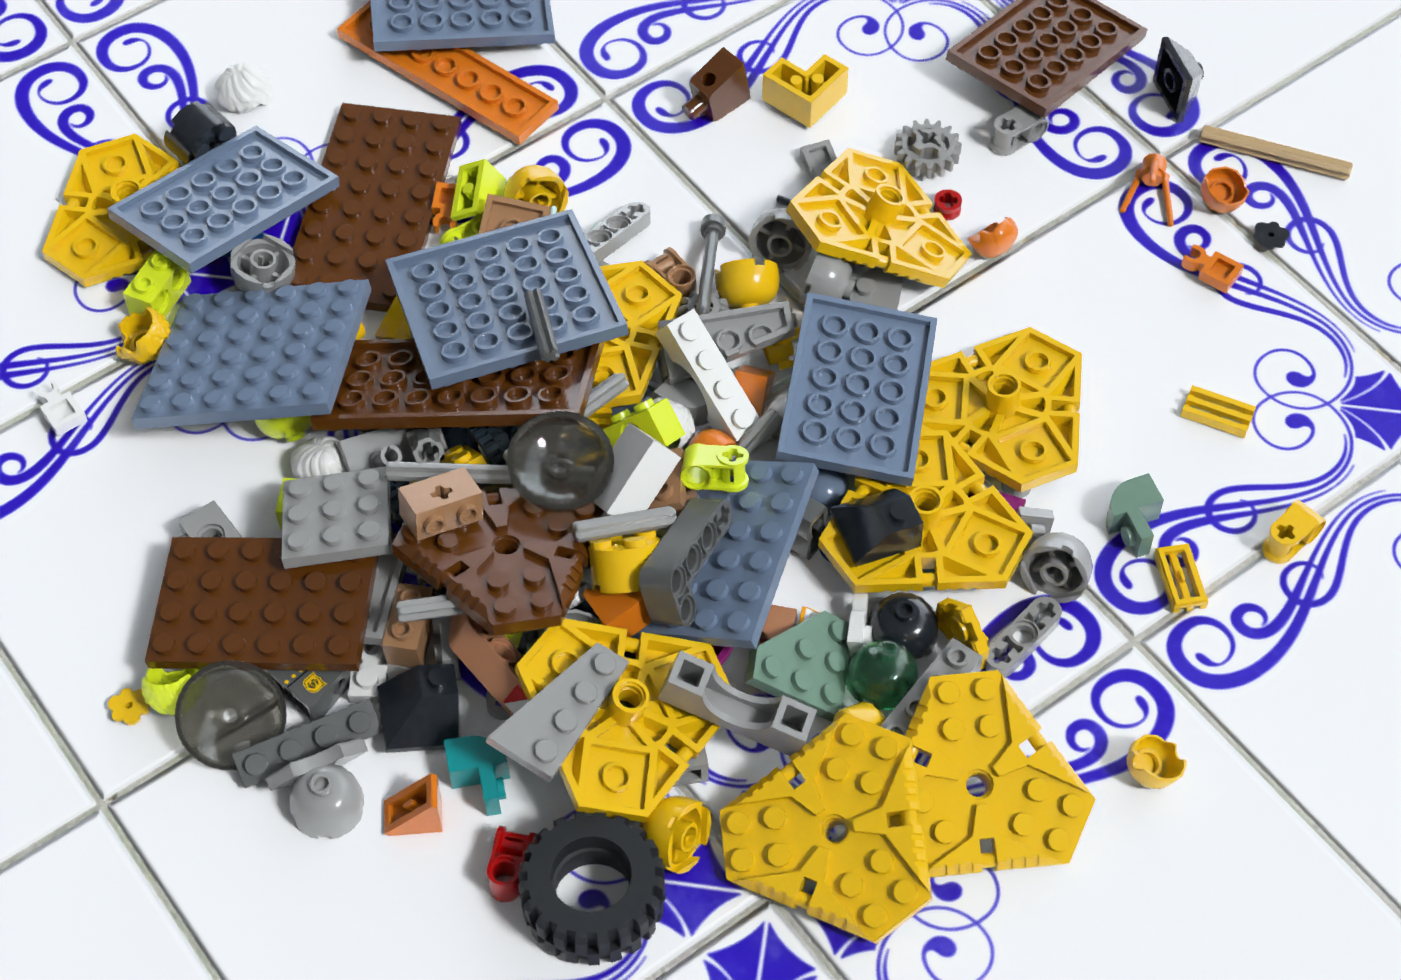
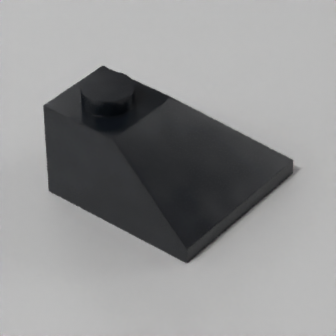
(1177, 77)
(878, 525)
(419, 708)

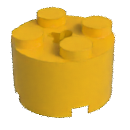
(618, 561)

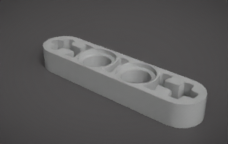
(618, 229)

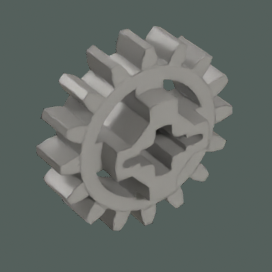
(927, 148)

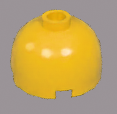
(538, 186)
(747, 283)
(678, 829)

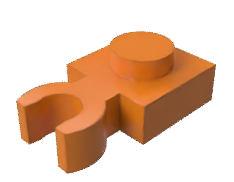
(442, 205)
(1214, 270)

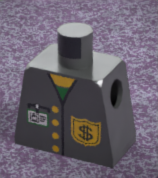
(311, 690)

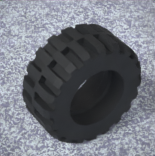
(601, 932)

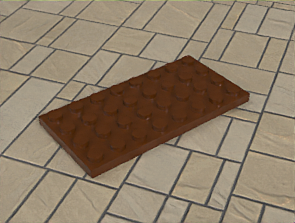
(384, 197)
(390, 389)

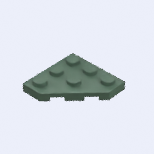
(805, 664)

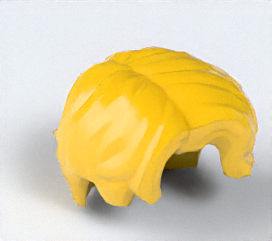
(142, 336)

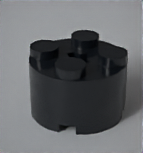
(197, 131)

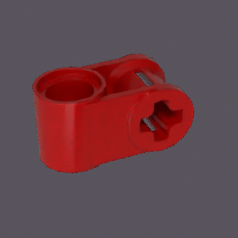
(505, 861)

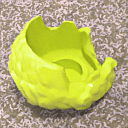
(163, 688)

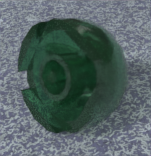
(881, 673)

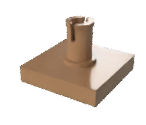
(504, 212)

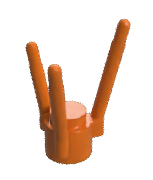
(1152, 174)

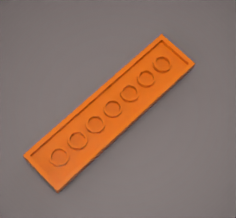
(461, 80)

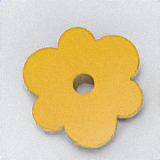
(121, 705)

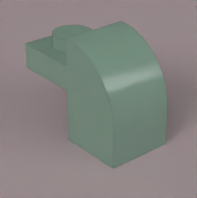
(1131, 508)

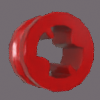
(948, 196)

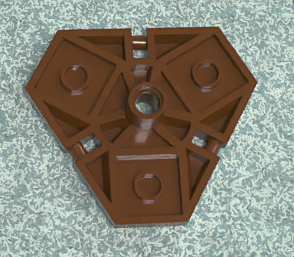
(509, 568)

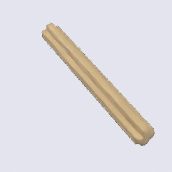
(1276, 152)

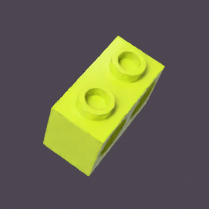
(156, 285)

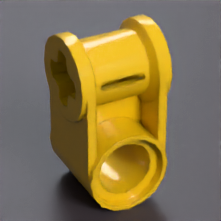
(1292, 532)

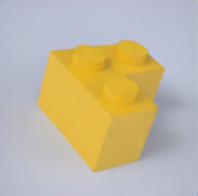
(804, 93)

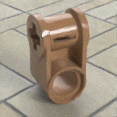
(675, 271)

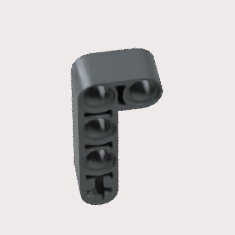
(678, 559)

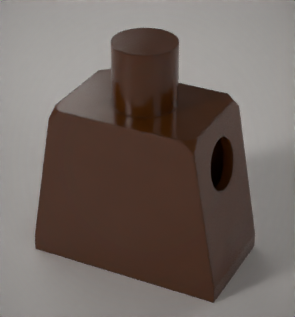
(718, 87)

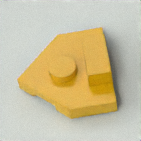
(959, 622)

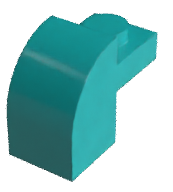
(475, 763)

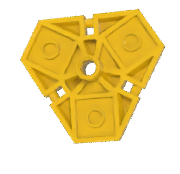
(878, 217)
(82, 235)
(643, 301)
(1012, 408)
(963, 538)
(623, 754)
(1029, 804)
(781, 840)

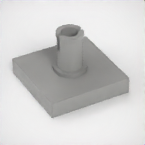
(375, 449)

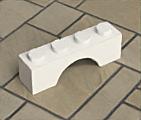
(694, 349)

